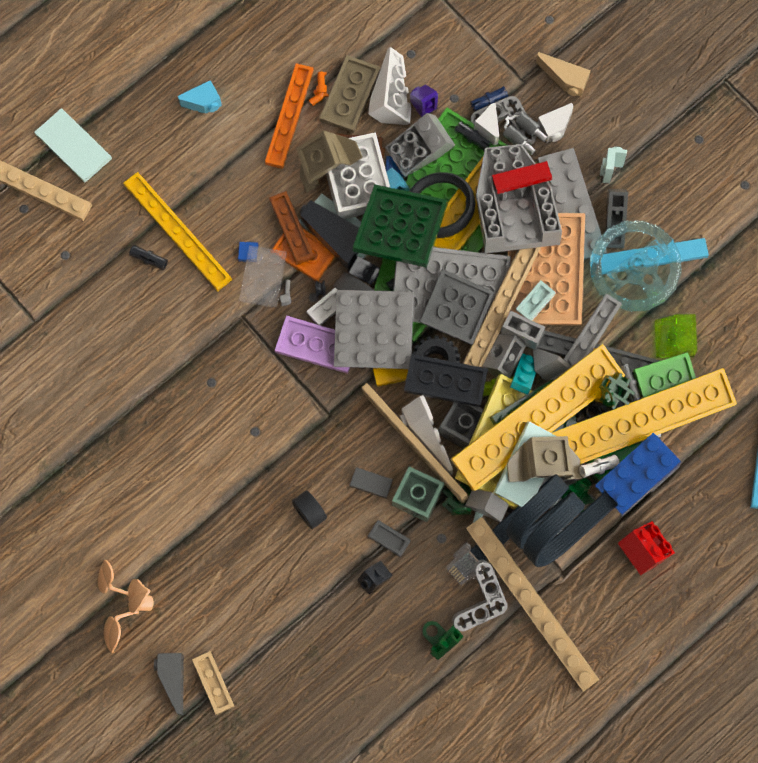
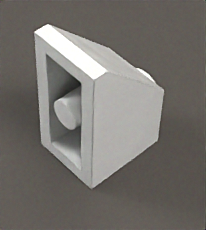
(555, 122)

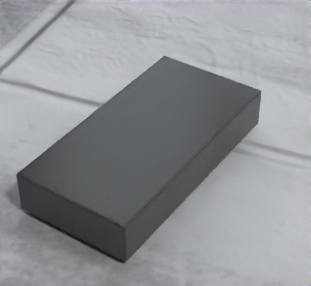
(371, 483)
(389, 538)

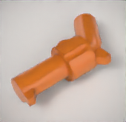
(321, 89)

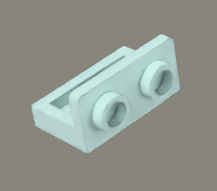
(614, 158)

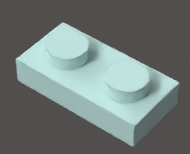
(535, 300)

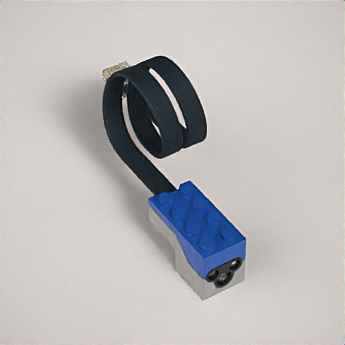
(620, 490)

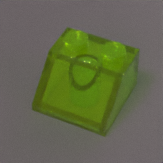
(676, 335)

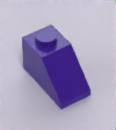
(424, 99)

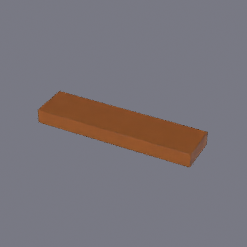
(291, 227)

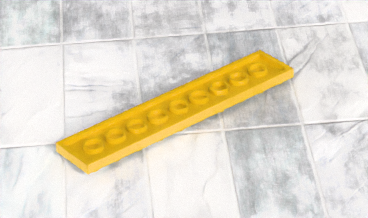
(545, 409)
(648, 415)

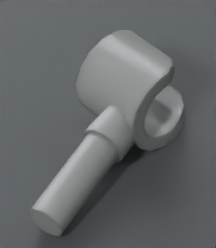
(285, 298)

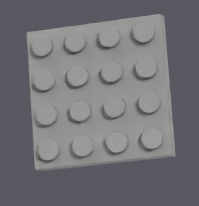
(373, 329)

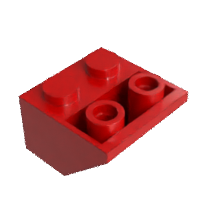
(646, 547)

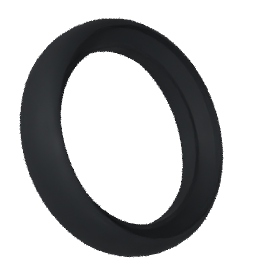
(444, 177)

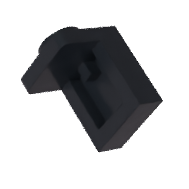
(364, 270)
(374, 577)

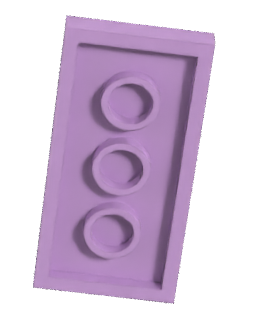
(308, 343)

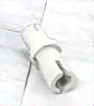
(598, 466)

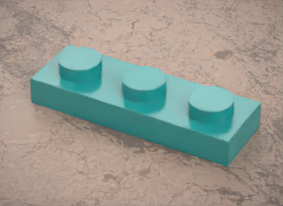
(524, 374)

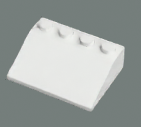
(353, 184)

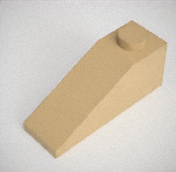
(566, 75)

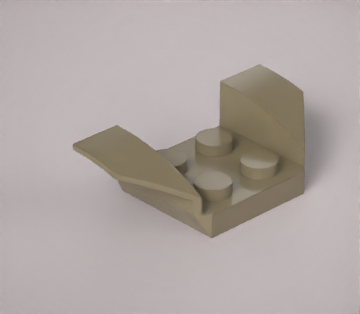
(324, 154)
(543, 459)

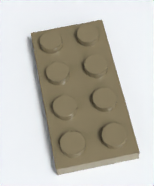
(350, 94)

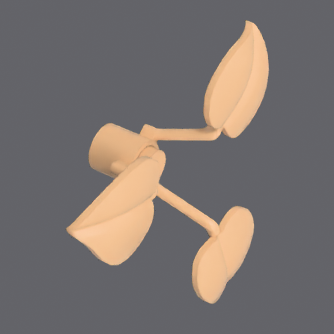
(138, 601)

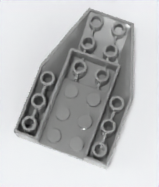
(516, 217)

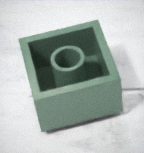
(418, 494)

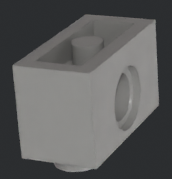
(524, 329)
(504, 355)

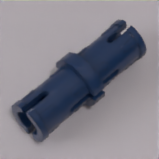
(489, 98)

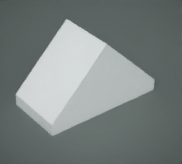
(488, 124)

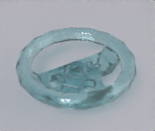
(656, 292)

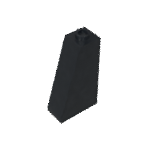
(331, 230)

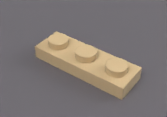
(213, 683)

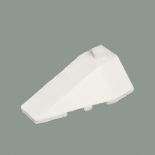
(389, 97)
(419, 421)

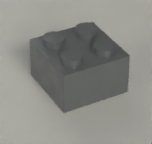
(460, 424)

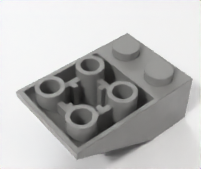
(420, 144)

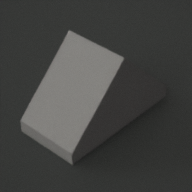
(548, 364)
(487, 504)

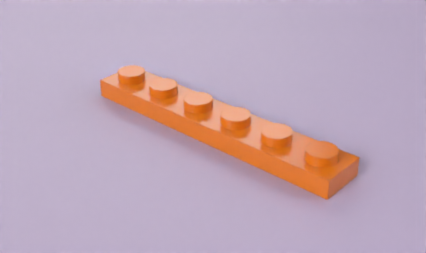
(289, 116)

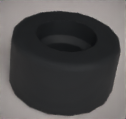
(309, 509)

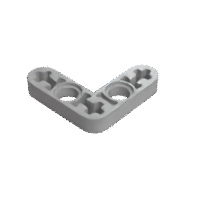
(505, 111)
(490, 599)

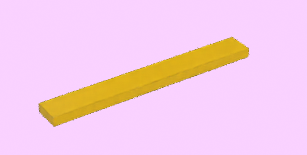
(177, 231)

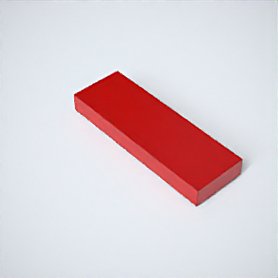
(522, 177)

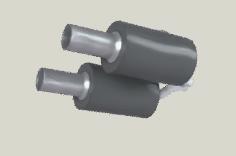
(528, 126)

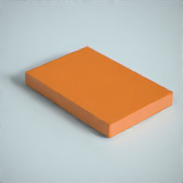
(313, 268)

